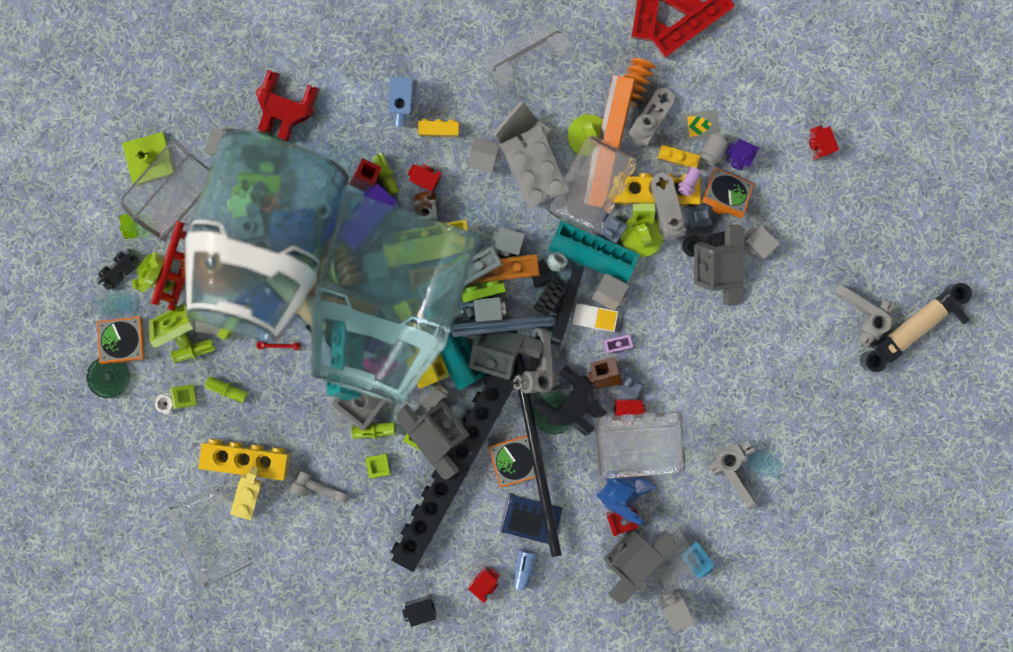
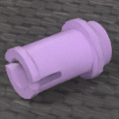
(689, 181)

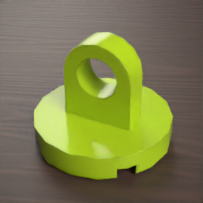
(582, 129)
(642, 238)
(149, 272)

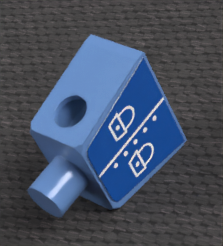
(401, 89)

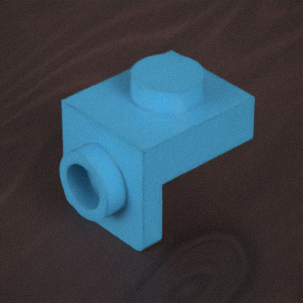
(707, 564)

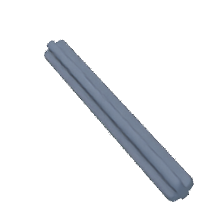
(502, 325)

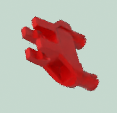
(283, 109)

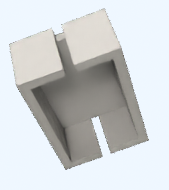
(533, 166)

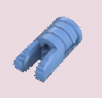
(524, 568)

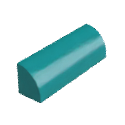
(594, 252)
(456, 357)

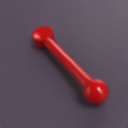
(261, 345)

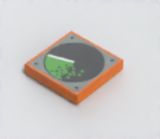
(728, 192)
(120, 340)
(512, 461)

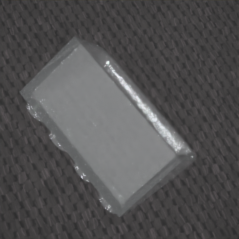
(593, 185)
(166, 190)
(639, 444)

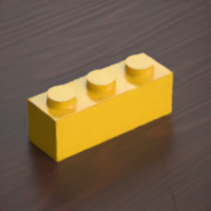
(438, 128)
(678, 157)

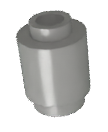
(714, 149)

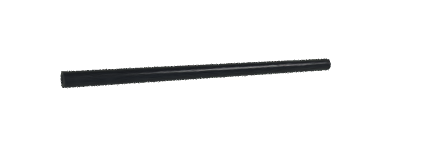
(537, 461)

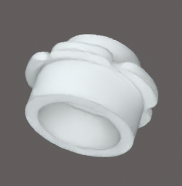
(557, 262)
(159, 404)

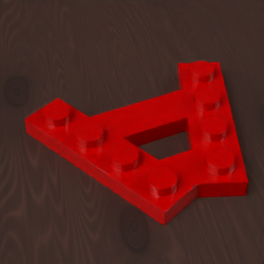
(668, 39)

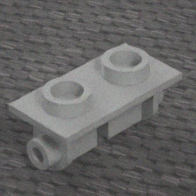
(435, 397)

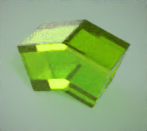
(128, 227)

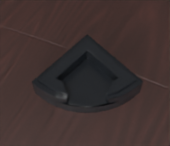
(544, 272)

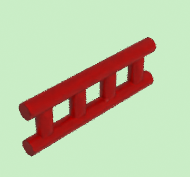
(165, 272)

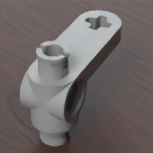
(651, 117)
(668, 208)
(869, 331)
(542, 376)
(719, 465)

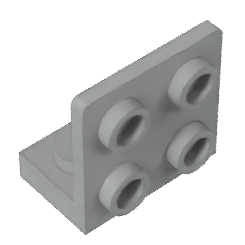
(518, 122)

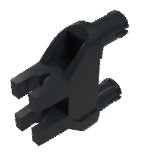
(574, 406)

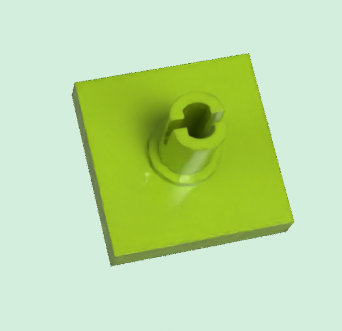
(142, 152)
(171, 326)

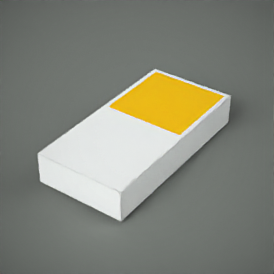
(595, 317)

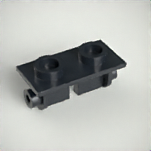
(111, 275)

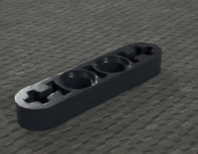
(567, 304)

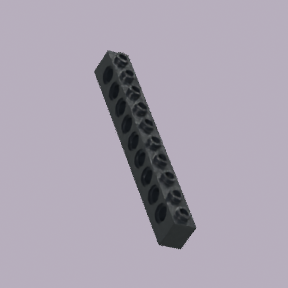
(410, 558)

